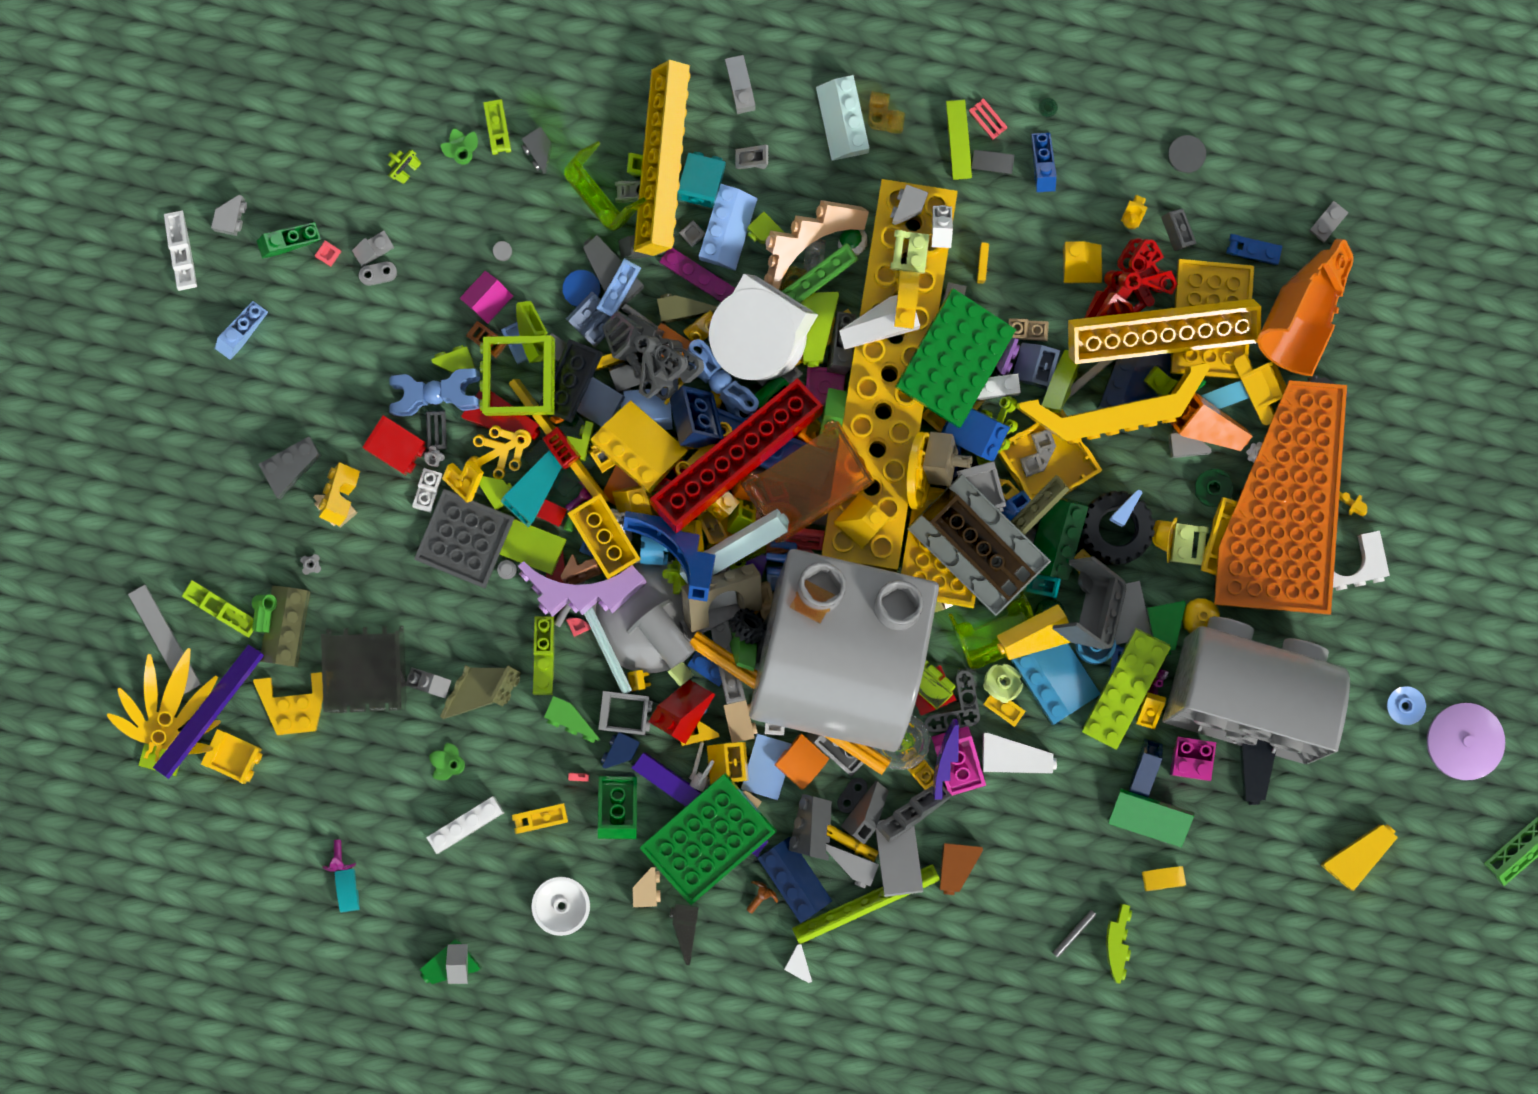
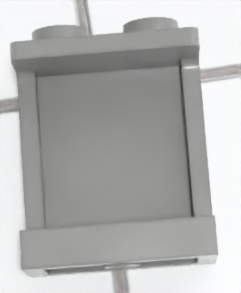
(987, 481)

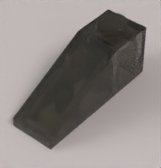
(684, 923)

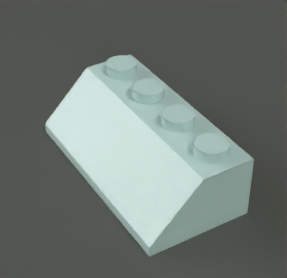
(842, 118)

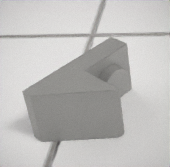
(752, 157)
(373, 248)

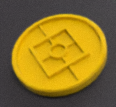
(916, 478)

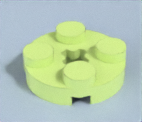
(999, 691)

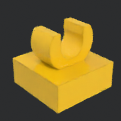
(636, 680)

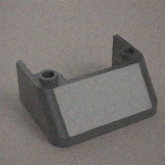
(1101, 605)

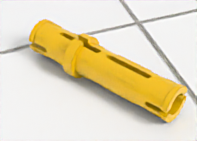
(851, 843)

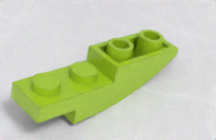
(543, 655)
(1116, 951)

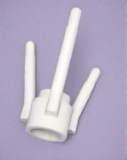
(700, 781)

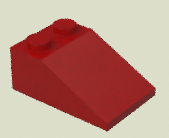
(682, 710)

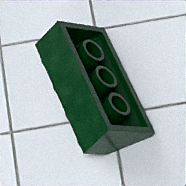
(1059, 536)

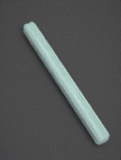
(607, 651)

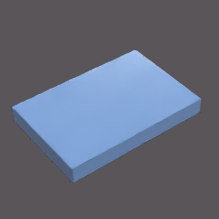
(762, 773)

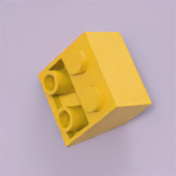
(728, 759)

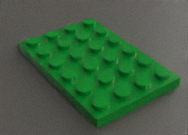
(955, 358)
(708, 839)

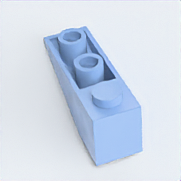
(240, 330)

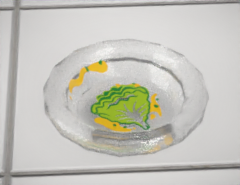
(913, 746)

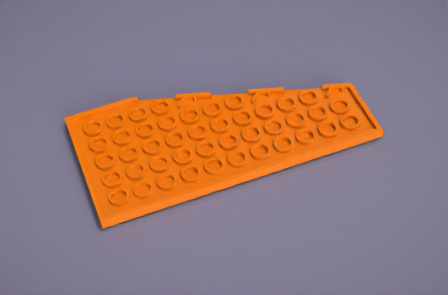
(1286, 519)

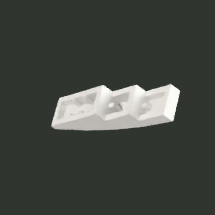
(180, 250)

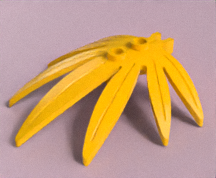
(163, 726)

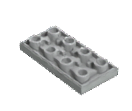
(899, 864)

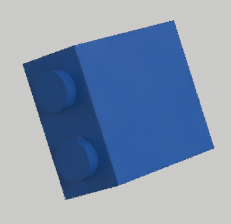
(979, 434)

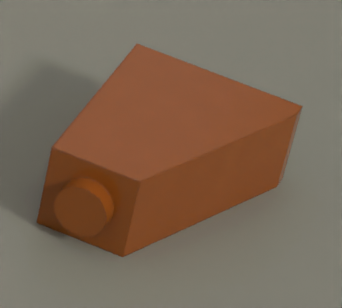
(956, 866)

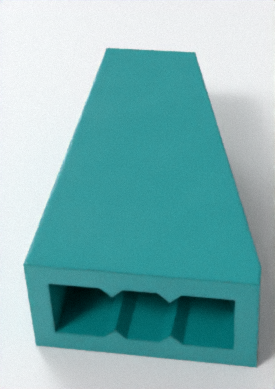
(531, 490)

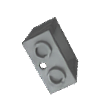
(605, 708)

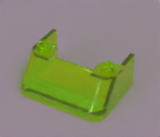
(593, 195)
(980, 643)

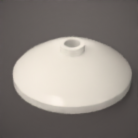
(546, 908)

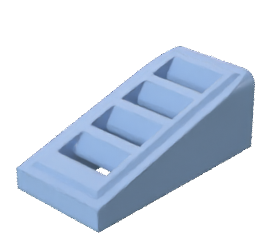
(1122, 514)

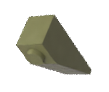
(679, 308)

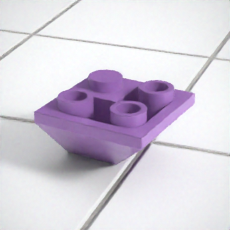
(1004, 365)

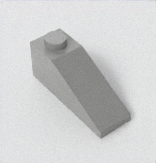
(740, 84)
(855, 866)

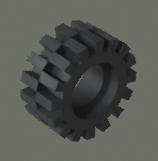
(748, 626)

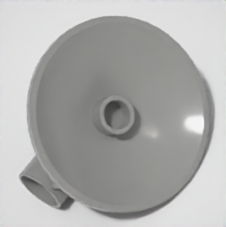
(647, 626)

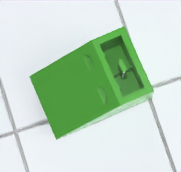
(566, 714)

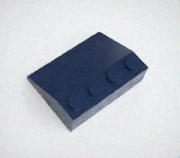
(1127, 379)

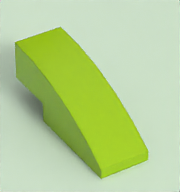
(530, 325)

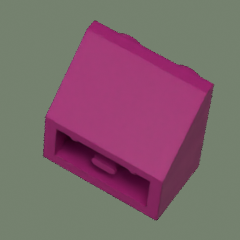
(1193, 759)

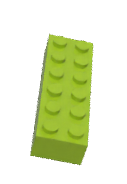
(1126, 688)

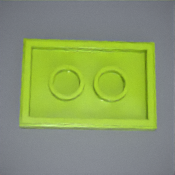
(533, 546)

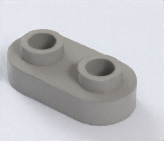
(377, 272)

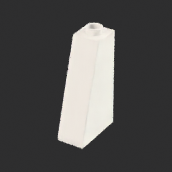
(1013, 757)

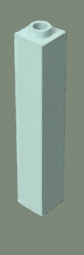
(747, 540)

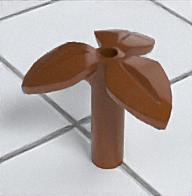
(763, 893)

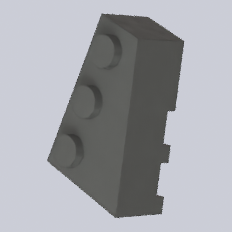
(289, 465)
(811, 827)

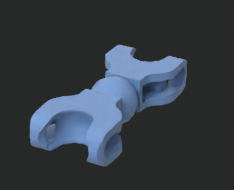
(720, 382)
(434, 392)

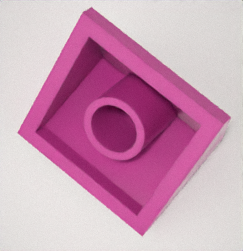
(486, 297)

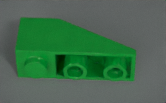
(287, 239)

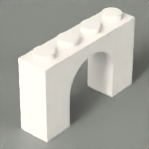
(1373, 563)

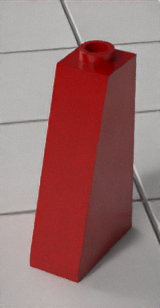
(509, 423)

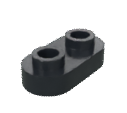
(852, 795)

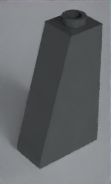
(605, 266)

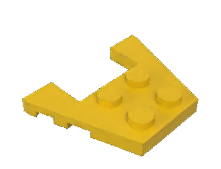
(294, 712)

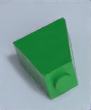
(1166, 622)
(436, 971)

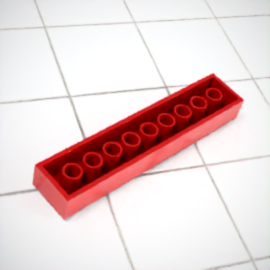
(736, 455)

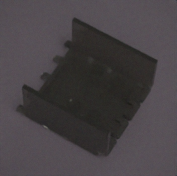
(363, 671)

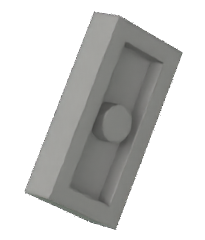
(1328, 221)

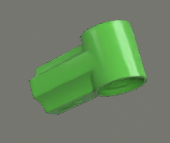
(263, 612)

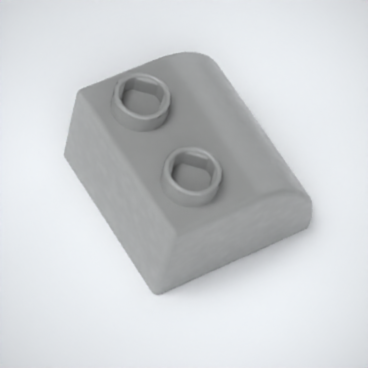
(855, 669)
(1259, 691)

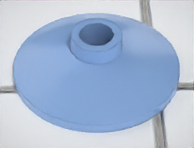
(1415, 702)

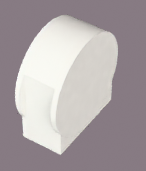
(759, 331)

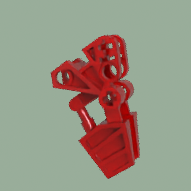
(1139, 277)

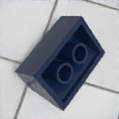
(696, 417)

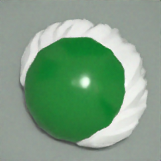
(855, 238)

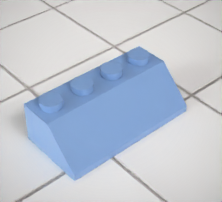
(727, 227)

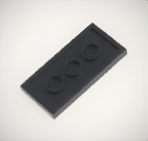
(573, 378)

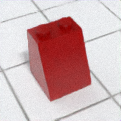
(395, 446)

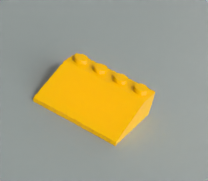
(639, 446)

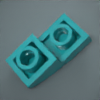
(346, 890)

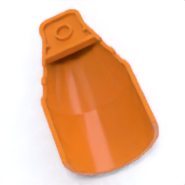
(1304, 311)

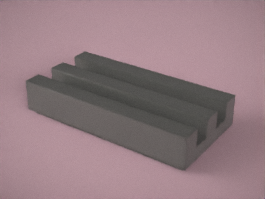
(436, 425)

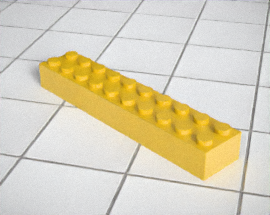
(662, 158)
(1164, 331)

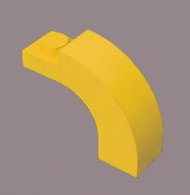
(906, 299)

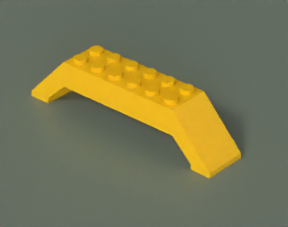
(1123, 416)

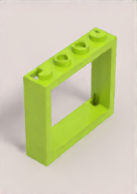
(548, 376)

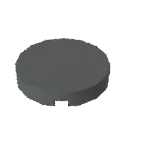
(1187, 154)

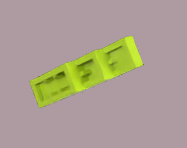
(958, 139)
(1060, 384)
(219, 608)

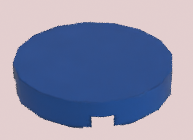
(579, 286)

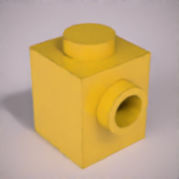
(723, 506)

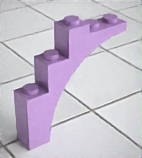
(556, 595)

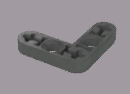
(965, 708)

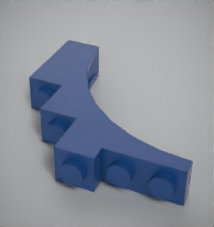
(683, 545)

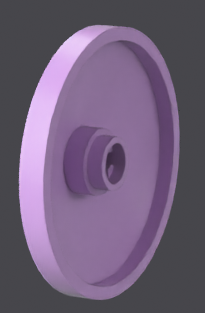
(1465, 741)

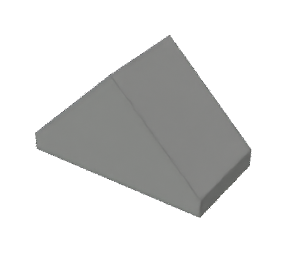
(457, 963)

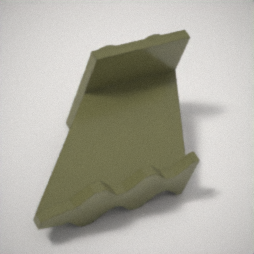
(480, 688)

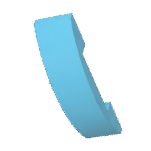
(1227, 395)

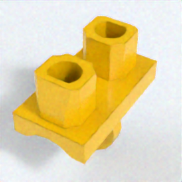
(1134, 212)
(699, 328)

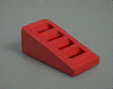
(555, 451)

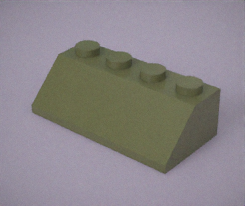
(287, 627)

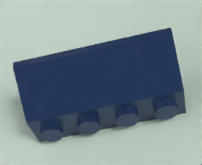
(795, 880)

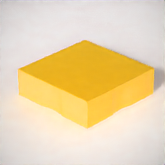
(1068, 461)

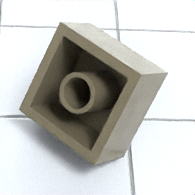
(942, 458)

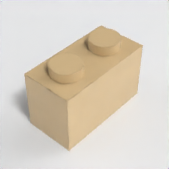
(739, 721)

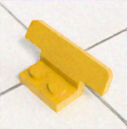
(1262, 385)

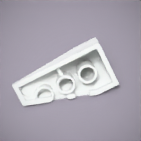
(874, 325)

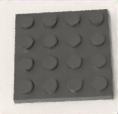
(464, 539)

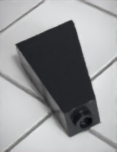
(1256, 770)

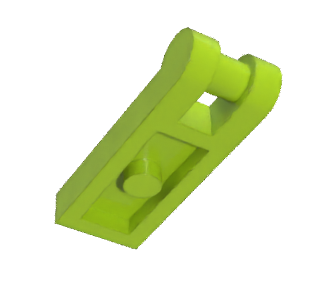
(497, 126)

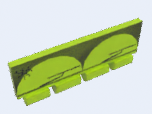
(932, 689)

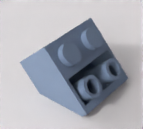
(1036, 364)

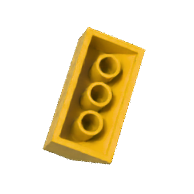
(604, 536)

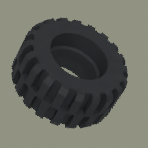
(1117, 554)

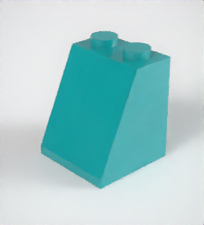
(701, 179)

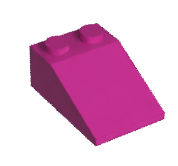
(967, 772)

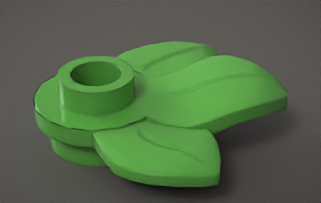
(460, 144)
(443, 762)

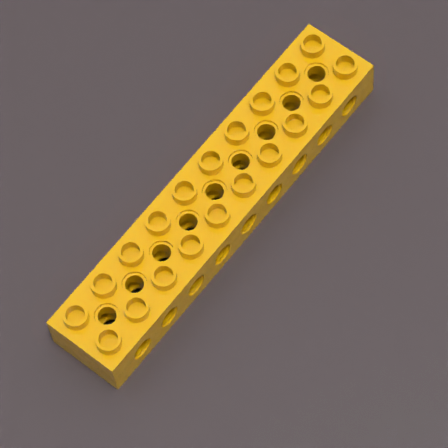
(870, 391)

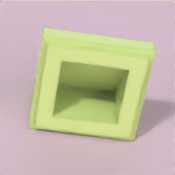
(680, 674)

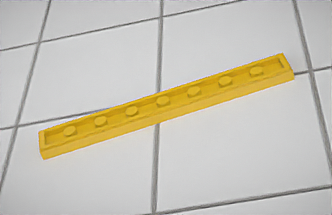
(547, 426)

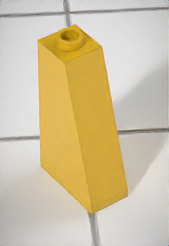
(1033, 634)
(1360, 856)

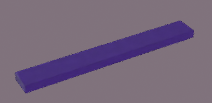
(208, 711)

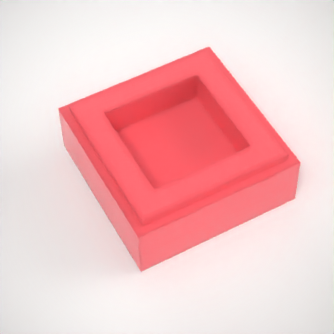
(328, 253)

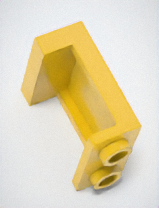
(232, 756)

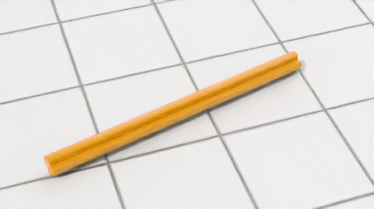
(726, 661)

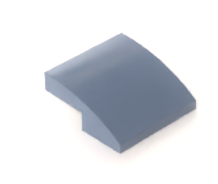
(589, 320)
(600, 402)

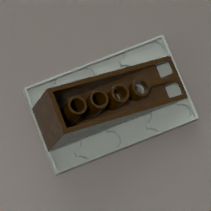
(978, 544)

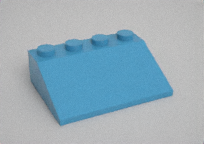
(1056, 681)

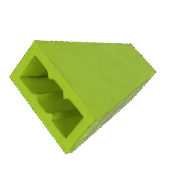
(817, 338)

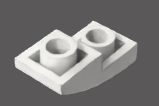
(427, 490)

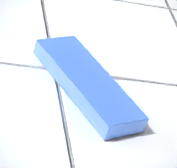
(618, 287)

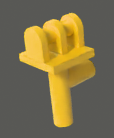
(1356, 506)

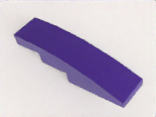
(947, 754)

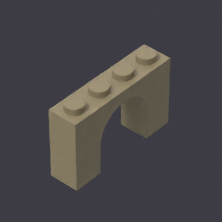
(743, 580)

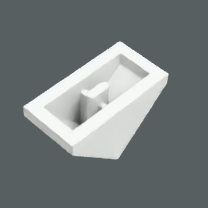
(797, 964)

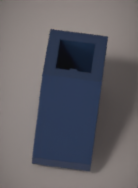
(622, 750)

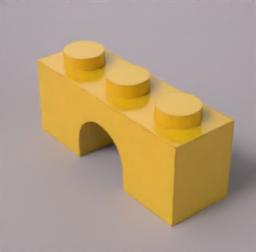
(333, 505)

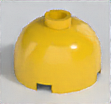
(1198, 613)

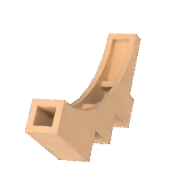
(806, 230)

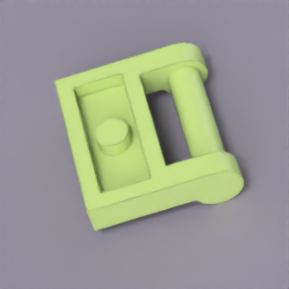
(916, 251)
(1183, 544)

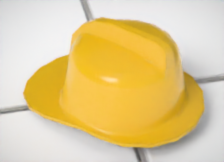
(1164, 535)

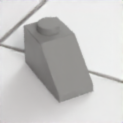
(1186, 447)

